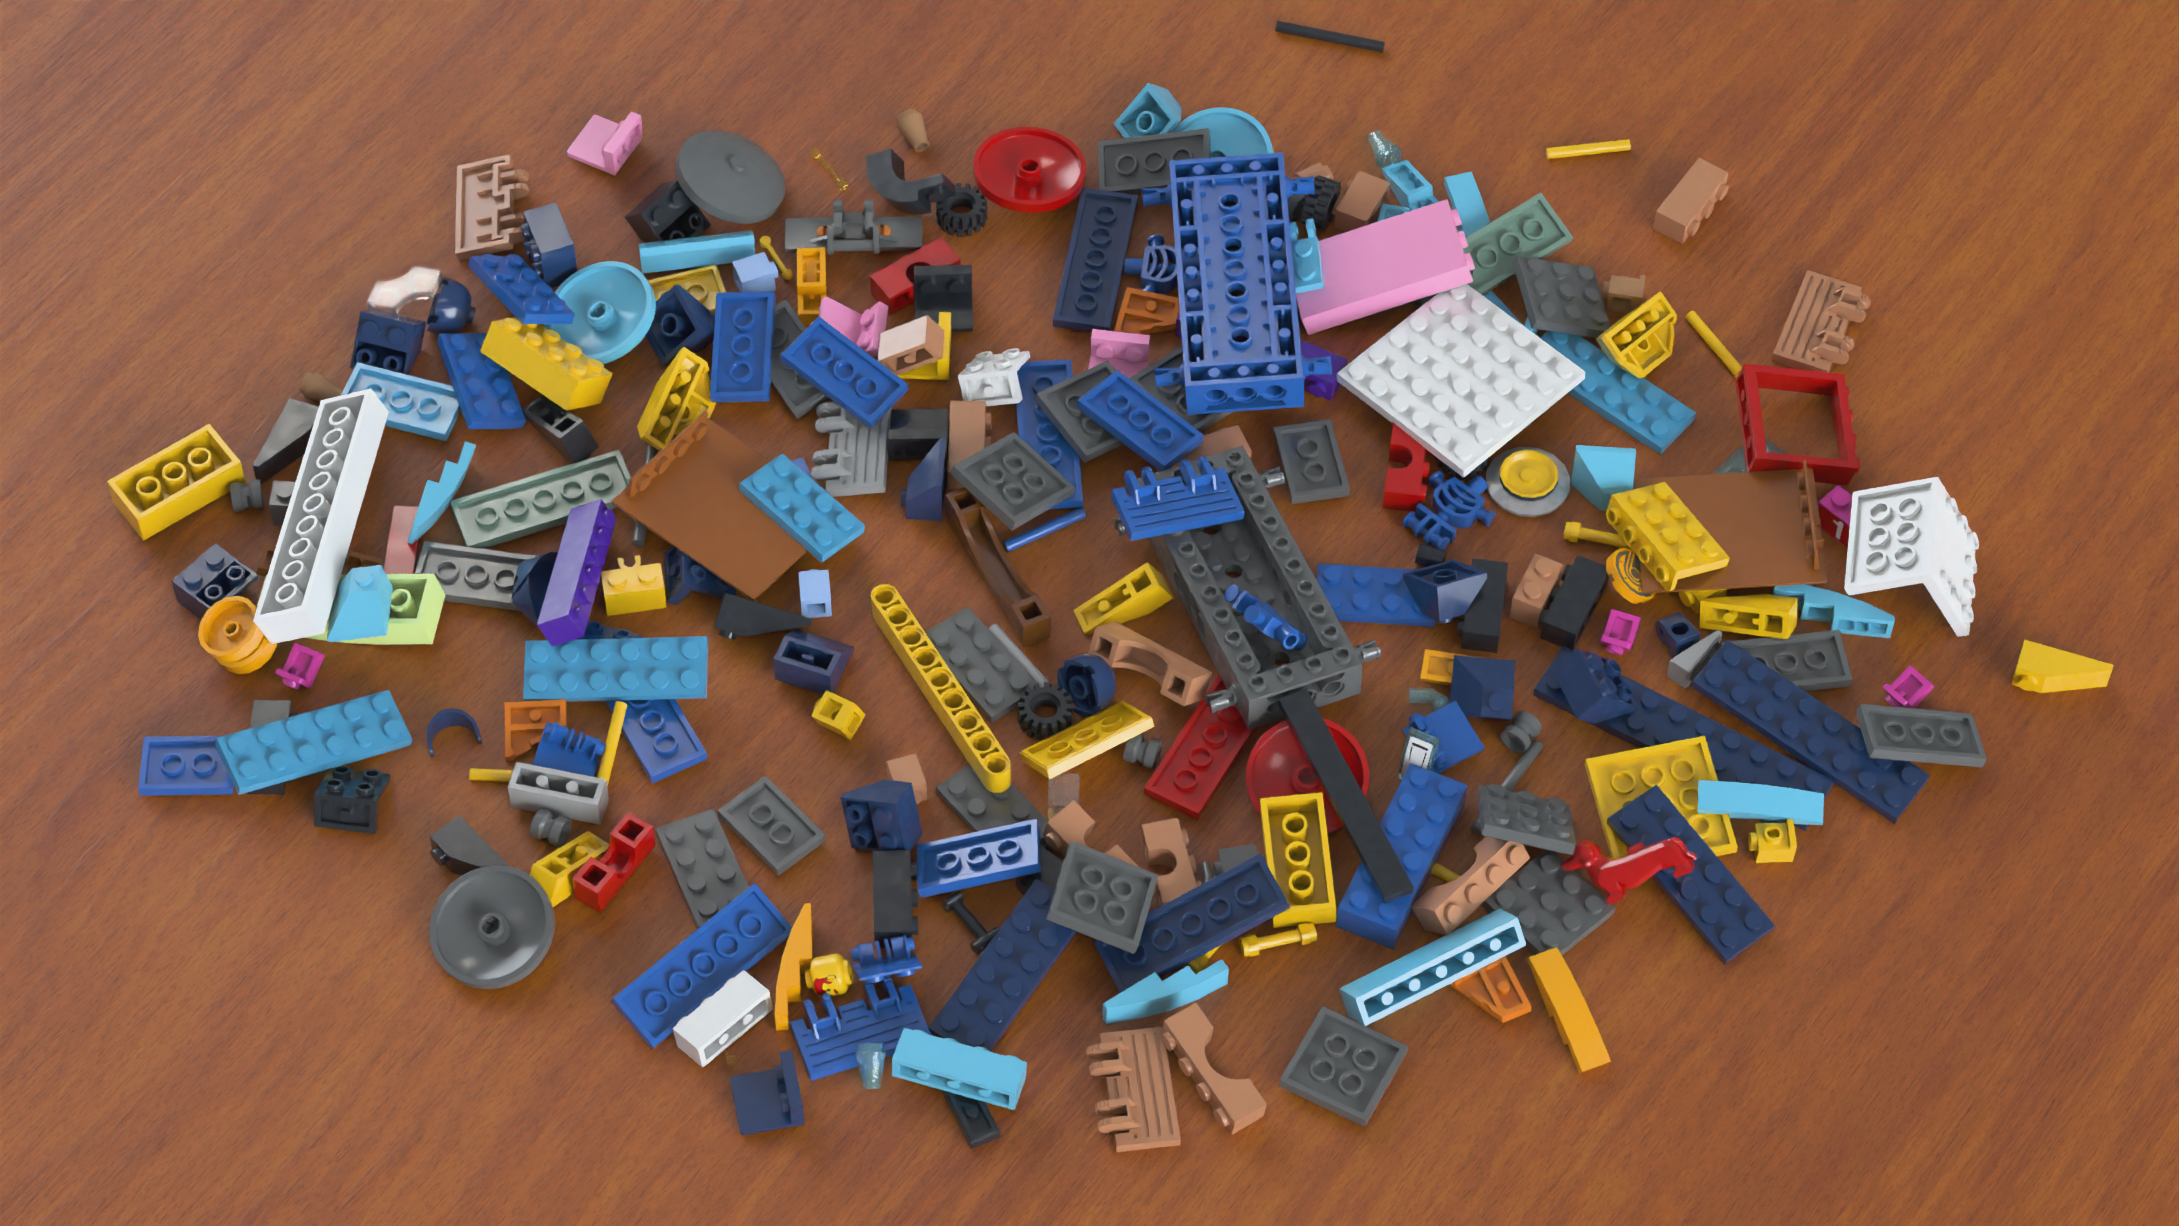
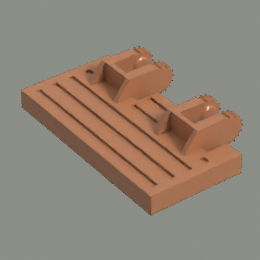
(487, 206)
(1818, 322)
(1140, 1091)

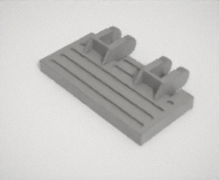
(855, 455)

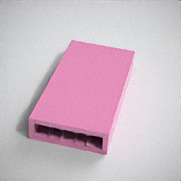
(1387, 266)

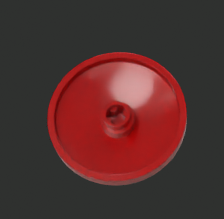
(1029, 169)
(1281, 768)

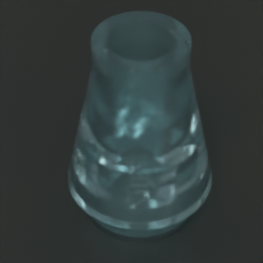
(1383, 149)
(871, 1062)

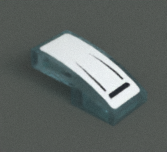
(1419, 750)

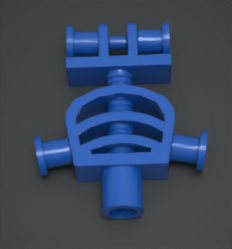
(1149, 268)
(1460, 509)
(1265, 618)

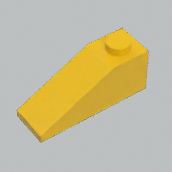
(1125, 600)
(1750, 614)
(2054, 670)
(559, 867)

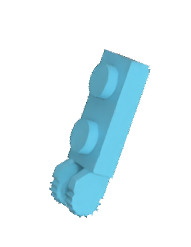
(1306, 259)

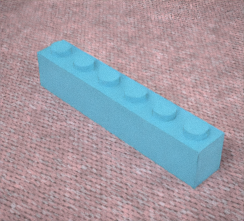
(1432, 966)

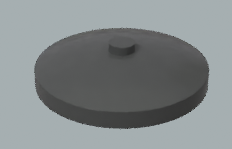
(730, 177)
(492, 927)

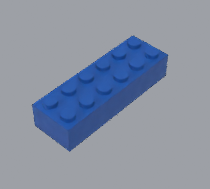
(1417, 829)

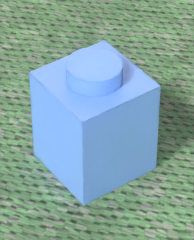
(755, 274)
(815, 593)

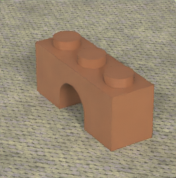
(1075, 825)
(1166, 845)

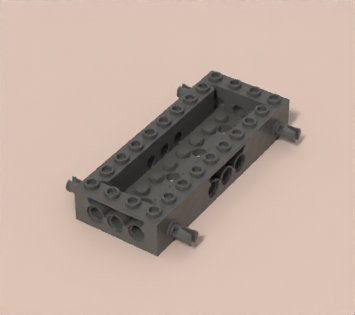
(1276, 574)

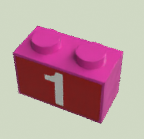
(1836, 514)

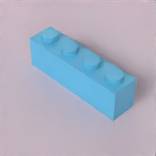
(959, 1068)

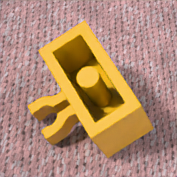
(633, 588)

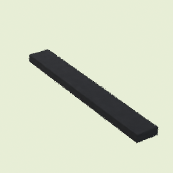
(1345, 796)

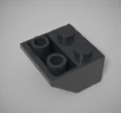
(667, 215)

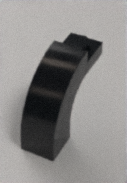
(887, 177)

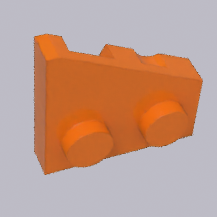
(1147, 312)
(526, 724)
(1495, 990)

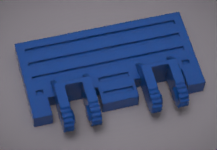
(1171, 506)
(833, 1042)

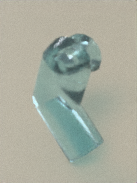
(1428, 696)

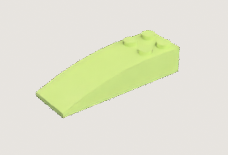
(413, 611)

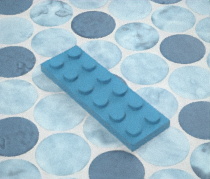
(1622, 398)
(616, 669)
(313, 742)

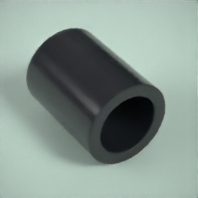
(1429, 555)

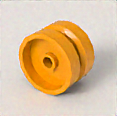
(233, 637)

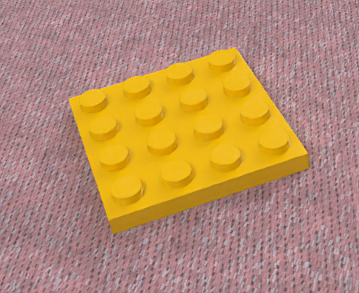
(1672, 767)

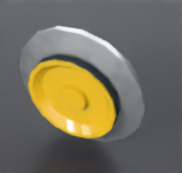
(1528, 482)

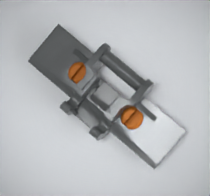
(854, 231)

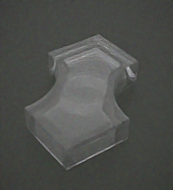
(394, 294)

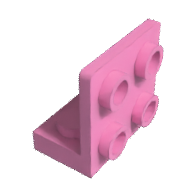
(607, 143)
(859, 328)
(1123, 350)

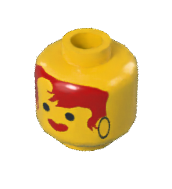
(829, 975)

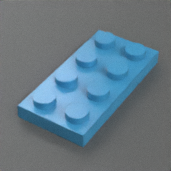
(412, 402)
(801, 507)

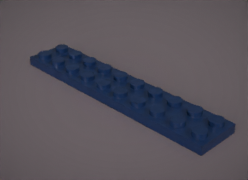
(1666, 721)

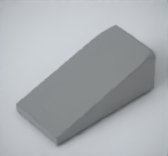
(1689, 663)

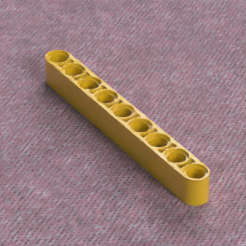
(941, 689)

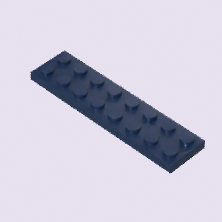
(1808, 730)

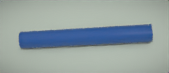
(1044, 529)

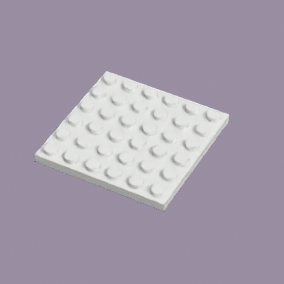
(1460, 377)

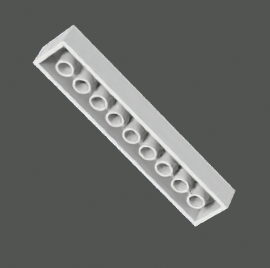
(321, 517)

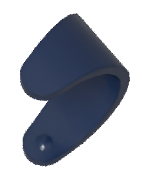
(448, 718)

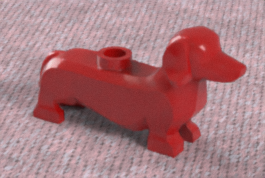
(1631, 869)

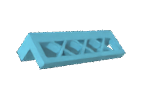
(696, 251)

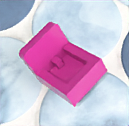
(1620, 632)
(301, 667)
(1907, 689)

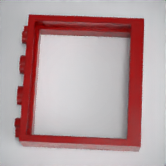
(1757, 458)

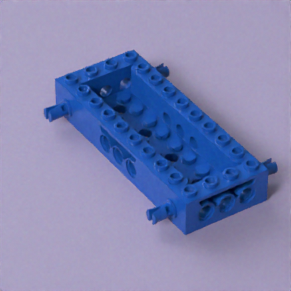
(1215, 368)

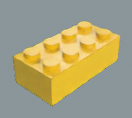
(547, 363)
(175, 482)
(1299, 857)

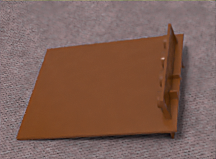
(696, 505)
(1760, 521)

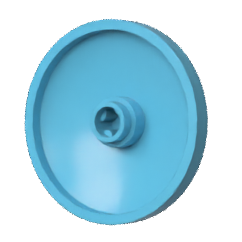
(1230, 132)
(611, 309)

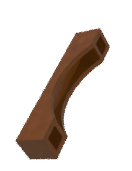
(1016, 600)

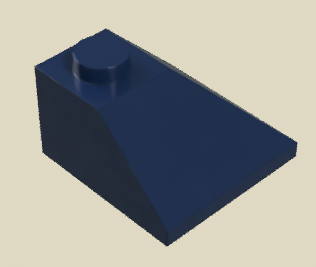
(678, 324)
(927, 486)
(1444, 589)
(1483, 687)

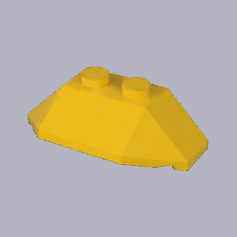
(1641, 337)
(676, 400)

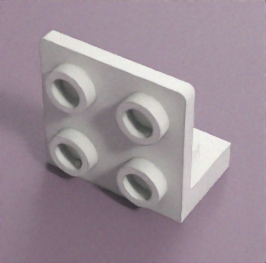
(993, 377)

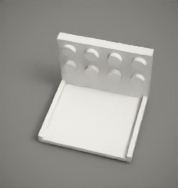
(1913, 537)

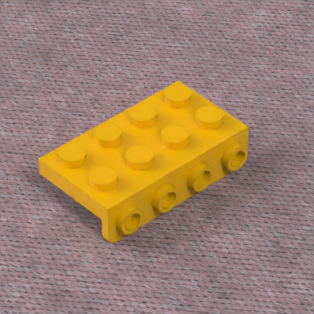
(1664, 534)

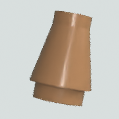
(913, 128)
(317, 387)

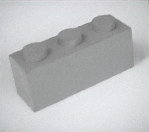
(558, 791)

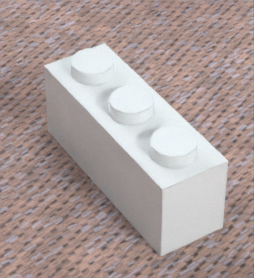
(722, 1018)

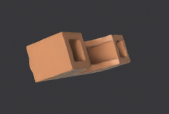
(1124, 648)
(1450, 904)
(1233, 1100)

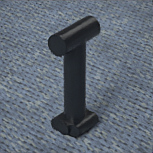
(955, 903)

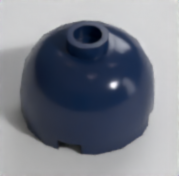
(450, 308)
(1088, 682)

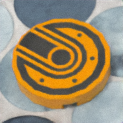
(1625, 570)

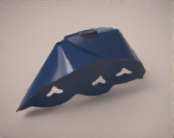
(532, 584)

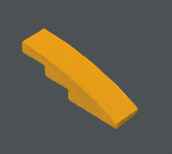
(810, 283)
(794, 962)
(1569, 1009)

